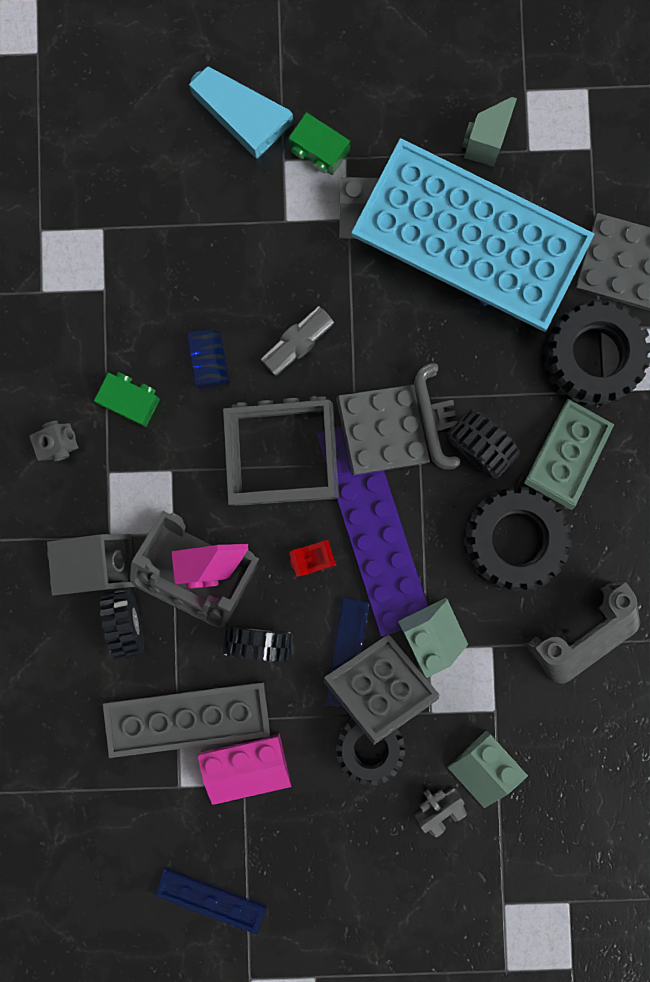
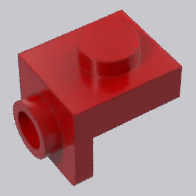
(312, 558)

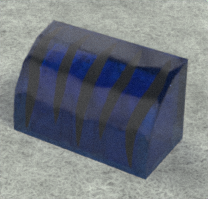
(208, 358)

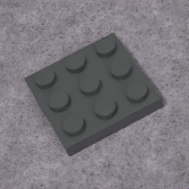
(617, 262)
(382, 430)
(381, 689)

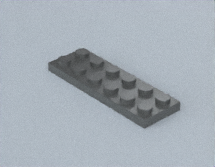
(186, 719)

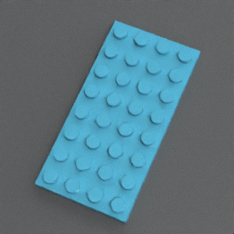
(472, 234)

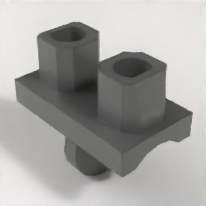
(439, 807)

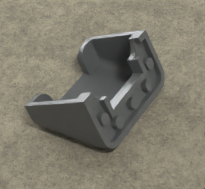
(154, 574)
(620, 622)

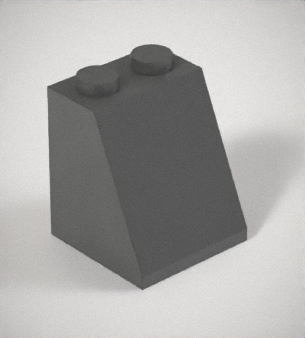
(90, 563)

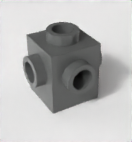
(54, 441)

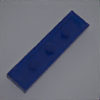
(349, 637)
(210, 901)

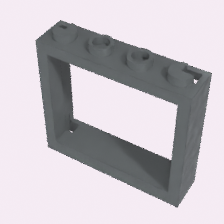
(265, 409)

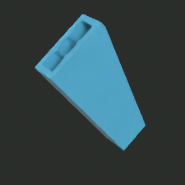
(243, 112)

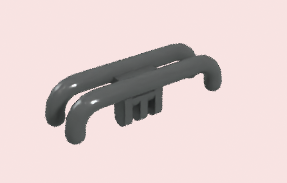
(434, 418)

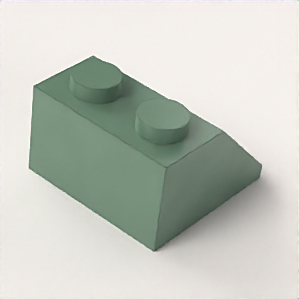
(486, 135)
(434, 637)
(487, 770)

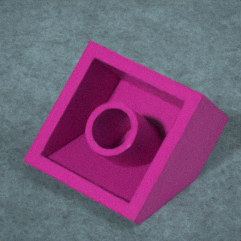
(206, 564)

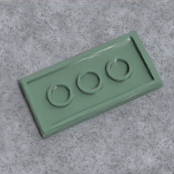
(569, 454)

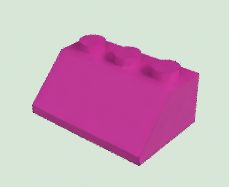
(244, 769)

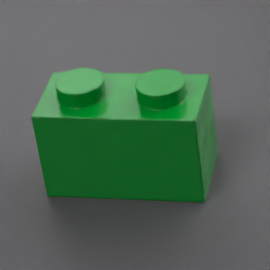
(319, 144)
(127, 399)

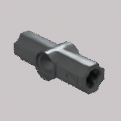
(297, 341)

